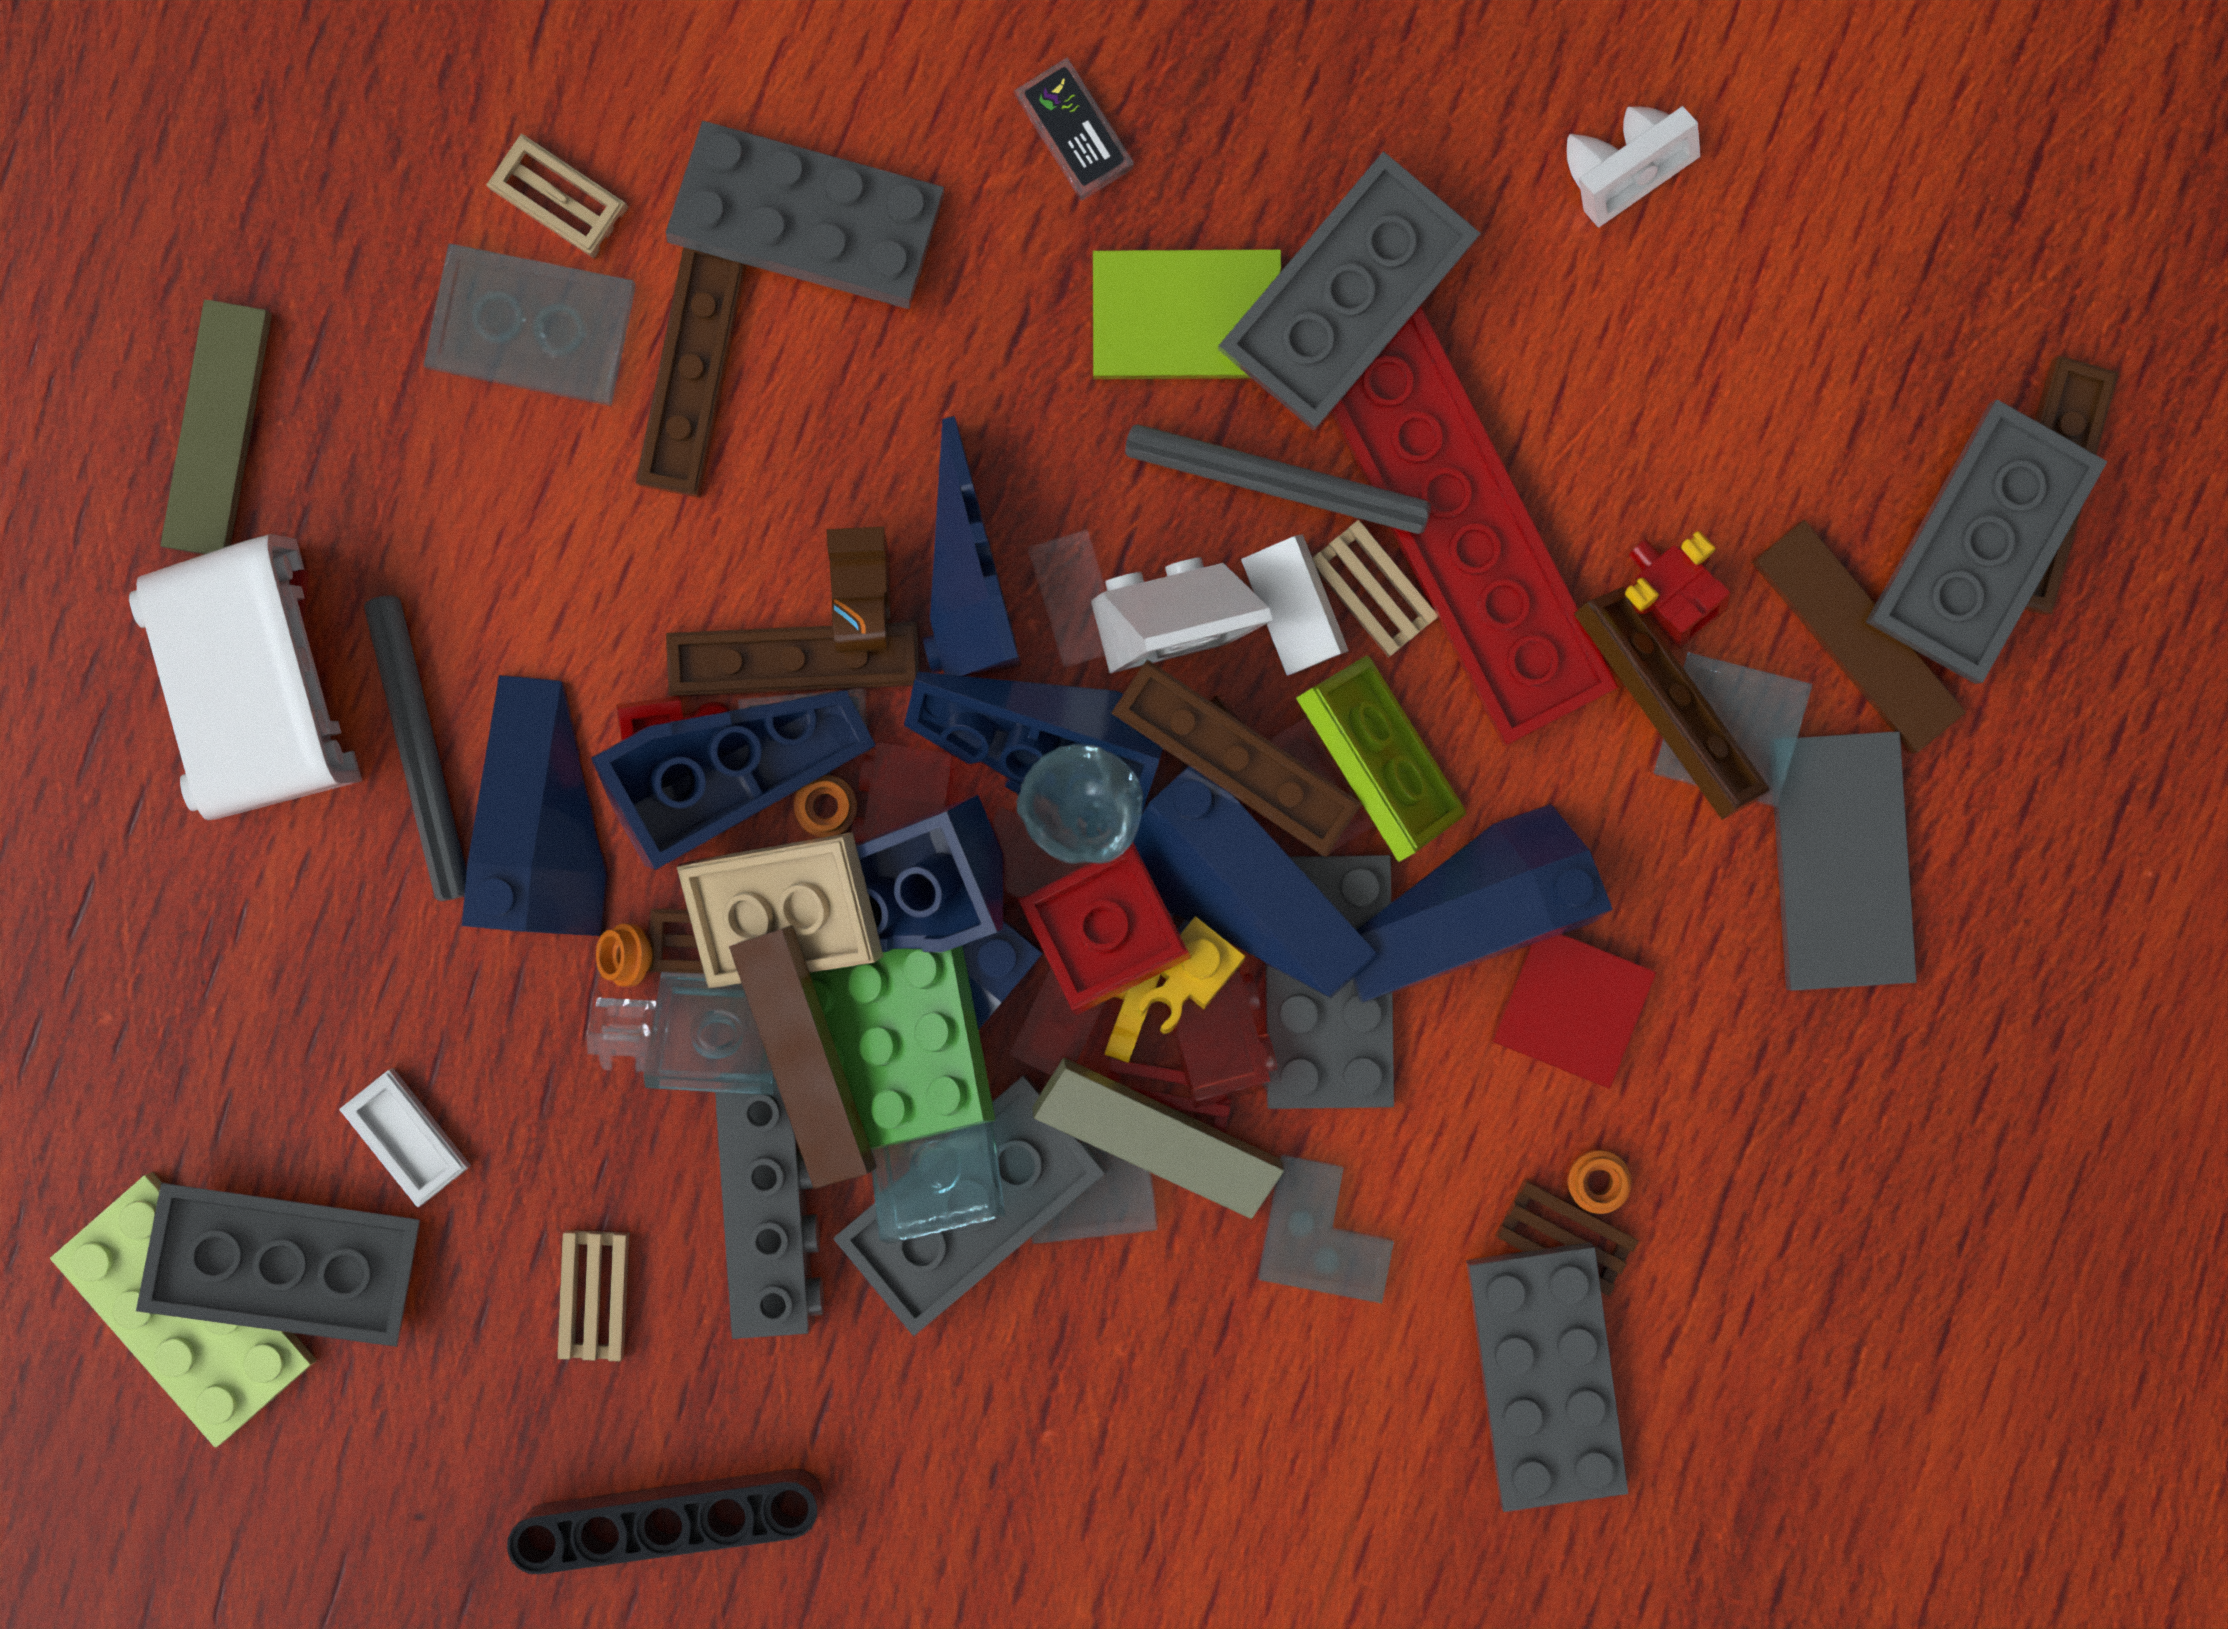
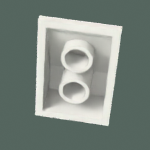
(1174, 614)

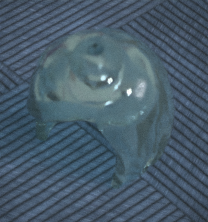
(1081, 804)

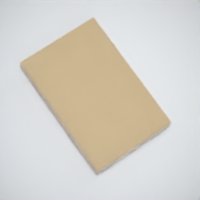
(761, 890)

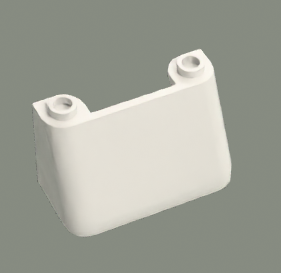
(241, 678)

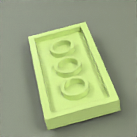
(208, 1368)

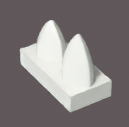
(1654, 152)

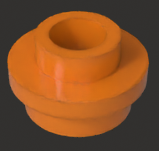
(805, 806)
(624, 955)
(1616, 1191)

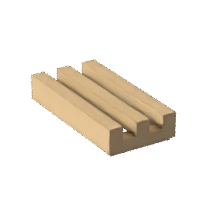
(601, 226)
(1394, 575)
(568, 1295)

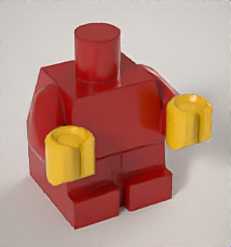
(1677, 588)

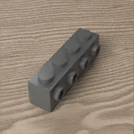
(766, 1219)

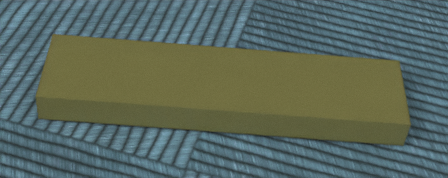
(216, 427)
(1157, 1138)

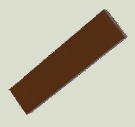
(691, 373)
(2075, 407)
(1836, 615)
(785, 661)
(1672, 703)
(1236, 758)
(803, 1057)

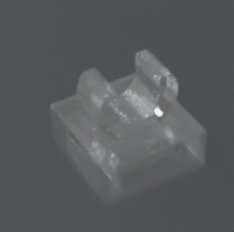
(620, 1029)

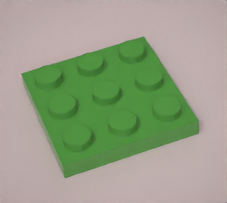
(908, 1043)

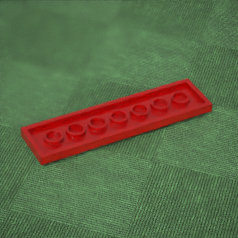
(1480, 547)

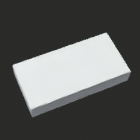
(1300, 610)
(405, 1137)

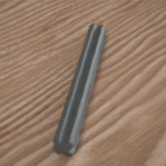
(1278, 479)
(417, 747)

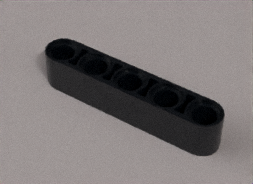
(642, 1540)

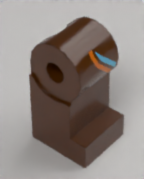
(860, 588)

